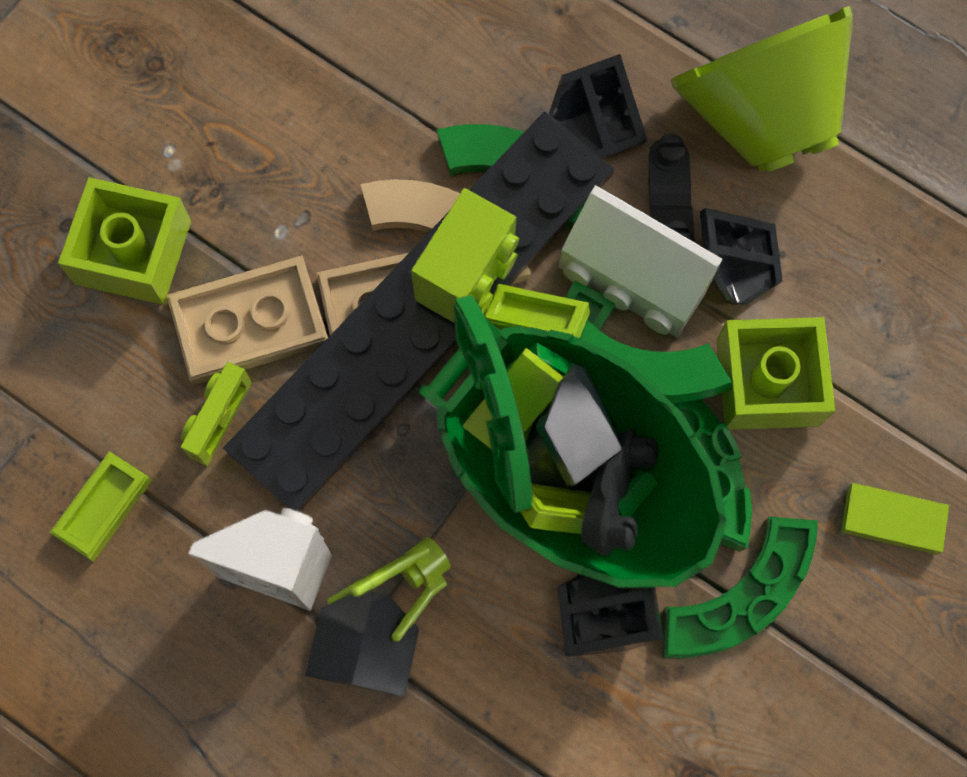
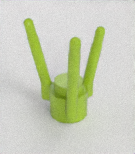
(419, 567)

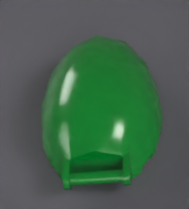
(676, 522)

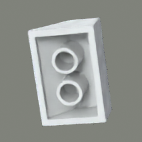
(637, 262)
(269, 555)

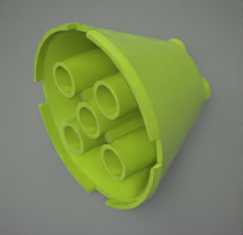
(777, 91)

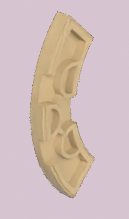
(410, 206)

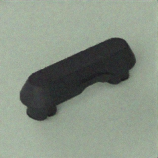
(671, 185)
(602, 524)

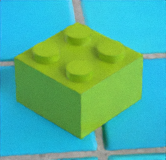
(125, 241)
(465, 255)
(776, 373)

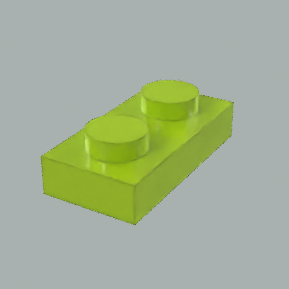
(223, 398)

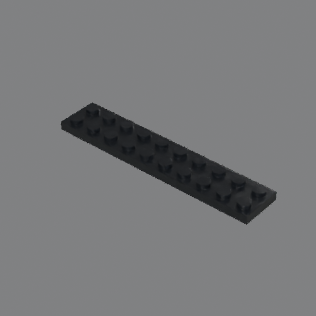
(395, 341)

